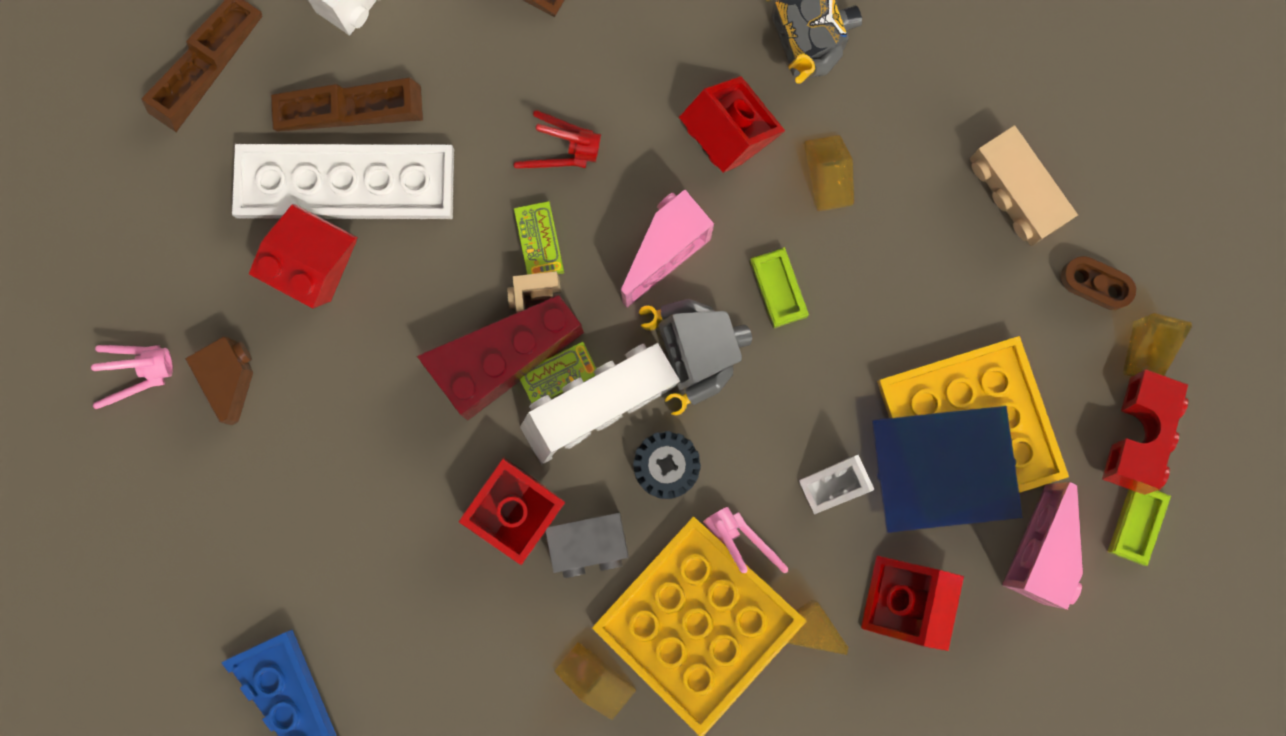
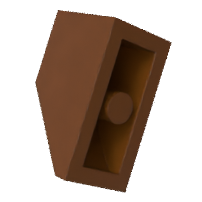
(223, 376)

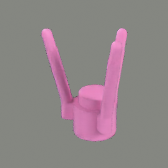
(152, 363)
(724, 527)

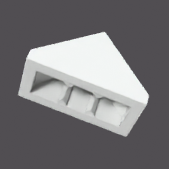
(836, 484)

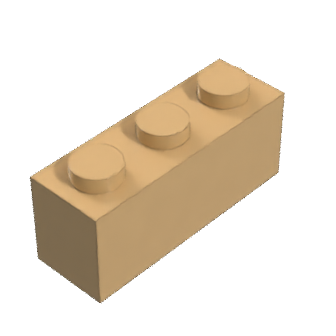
(1022, 186)

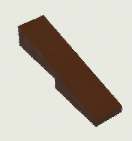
(208, 54)
(351, 106)

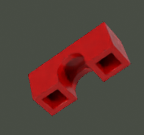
(1158, 405)

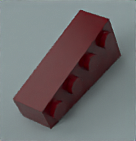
(496, 357)

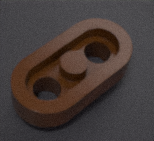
(1097, 281)

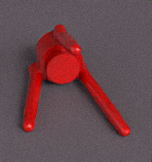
(583, 144)

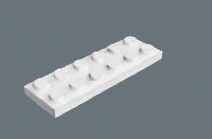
(344, 181)

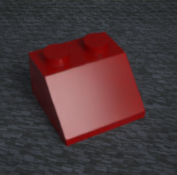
(730, 123)
(303, 257)
(512, 511)
(912, 603)

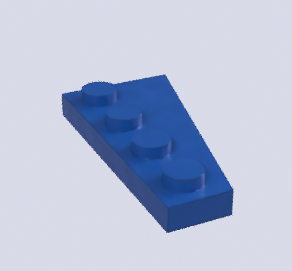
(282, 687)

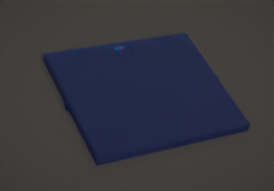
(946, 469)

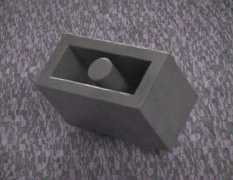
(587, 544)

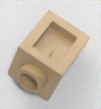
(539, 286)

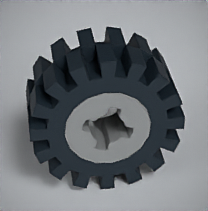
(662, 477)

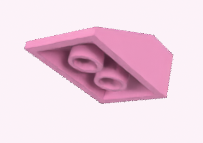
(672, 238)
(1050, 552)

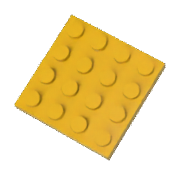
(985, 379)
(698, 626)

